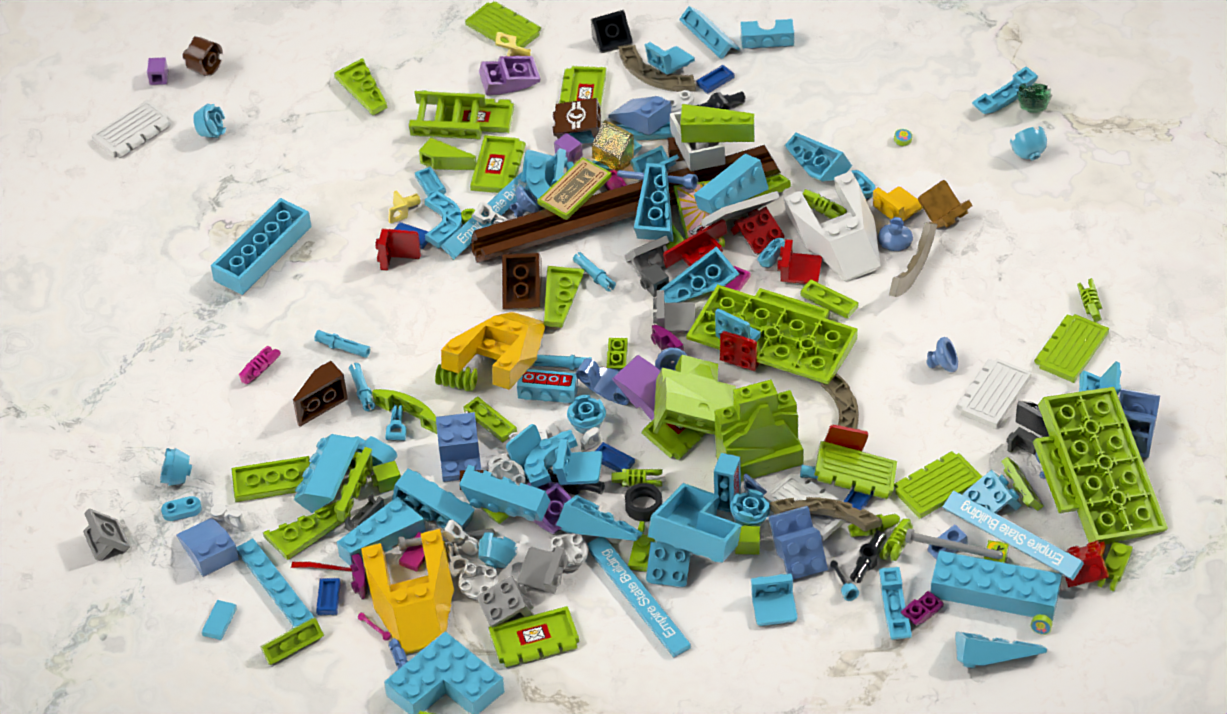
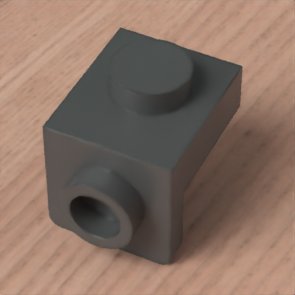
(1021, 439)

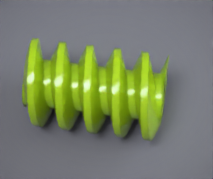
(461, 380)

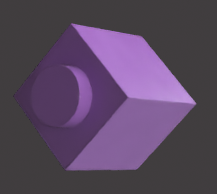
(157, 71)
(571, 145)

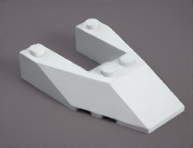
(843, 242)

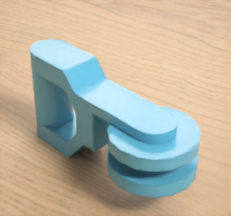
(396, 413)

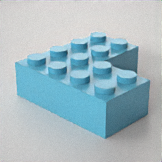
(691, 524)
(441, 670)

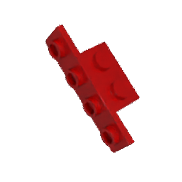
(697, 245)

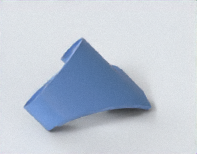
(600, 381)

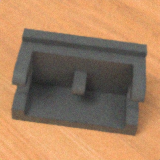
(367, 511)

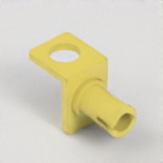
(513, 50)
(402, 204)

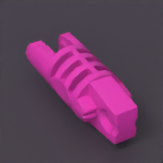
(259, 364)

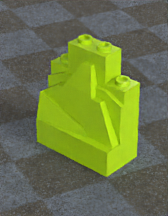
(690, 395)
(760, 430)

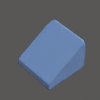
(750, 483)

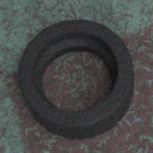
(642, 490)

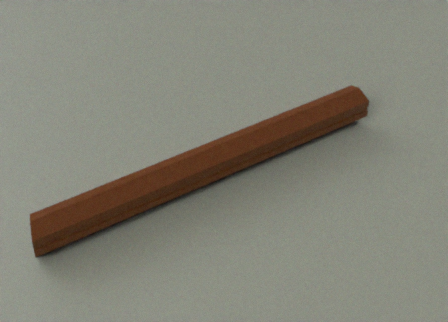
(595, 212)

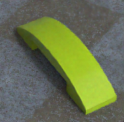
(388, 398)

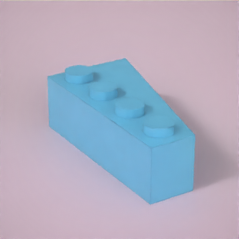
(733, 185)
(654, 209)
(503, 495)
(432, 501)
(383, 527)

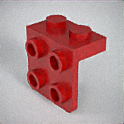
(758, 229)
(398, 245)
(797, 266)
(738, 350)
(846, 437)
(1094, 566)

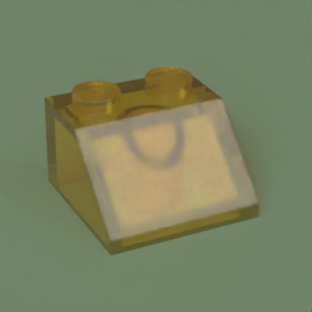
(613, 146)

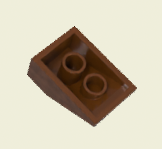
(521, 280)
(320, 393)

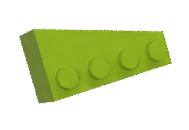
(715, 125)

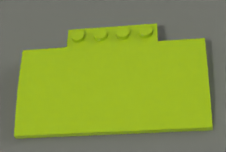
(792, 331)
(1097, 466)

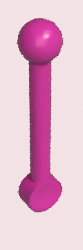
(386, 635)

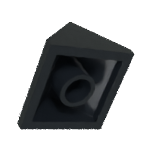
(611, 31)
(1029, 416)

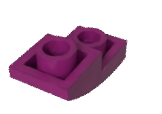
(665, 338)
(359, 582)
(923, 608)

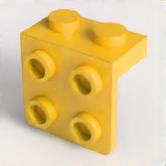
(896, 203)

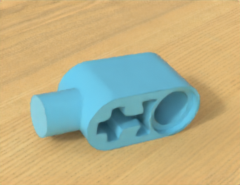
(381, 451)

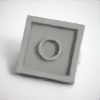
(648, 254)
(104, 534)

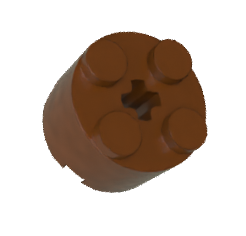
(202, 56)

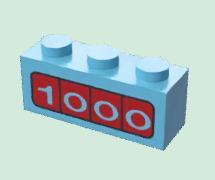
(548, 386)
(727, 480)

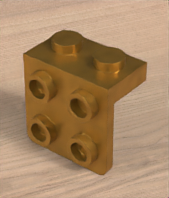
(942, 204)

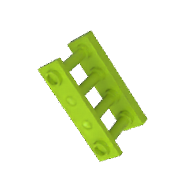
(447, 129)

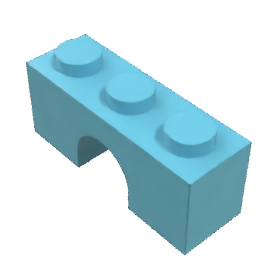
(755, 37)

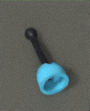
(849, 590)

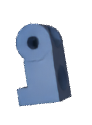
(952, 535)

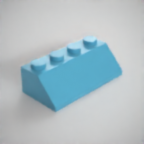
(325, 471)

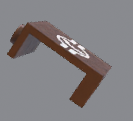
(577, 117)

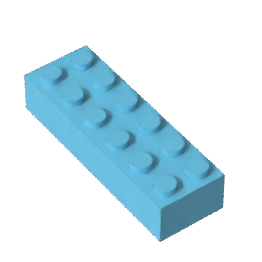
(261, 246)
(995, 585)

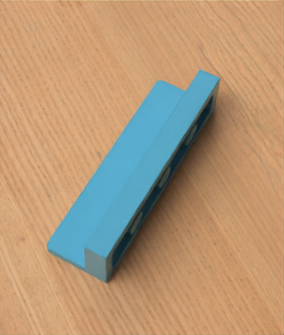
(707, 32)

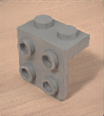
(673, 316)
(543, 569)
(505, 601)

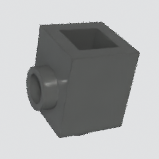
(653, 279)

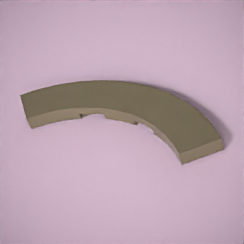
(652, 76)
(902, 282)
(844, 400)
(829, 507)

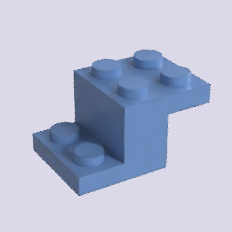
(1141, 415)
(457, 444)
(798, 542)

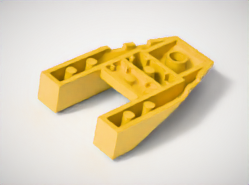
(504, 337)
(415, 608)

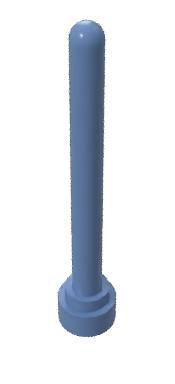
(689, 181)

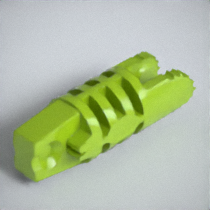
(823, 205)
(1090, 300)
(631, 477)
(887, 521)
(896, 541)

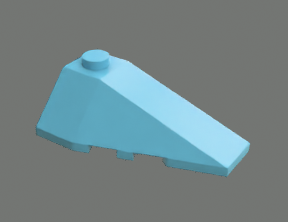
(817, 158)
(700, 278)
(584, 518)
(979, 650)

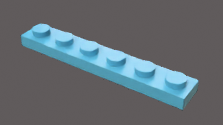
(273, 583)

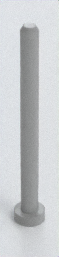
(911, 536)
(403, 543)

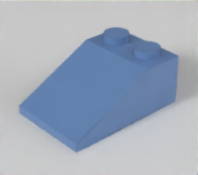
(643, 114)
(208, 546)

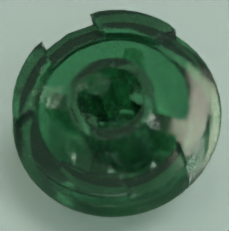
(1034, 97)

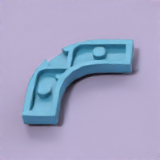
(536, 176)
(450, 216)
(538, 458)

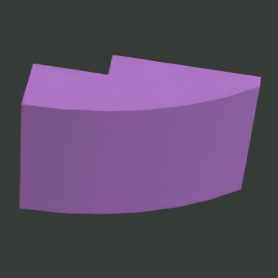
(508, 74)
(638, 384)
(558, 498)

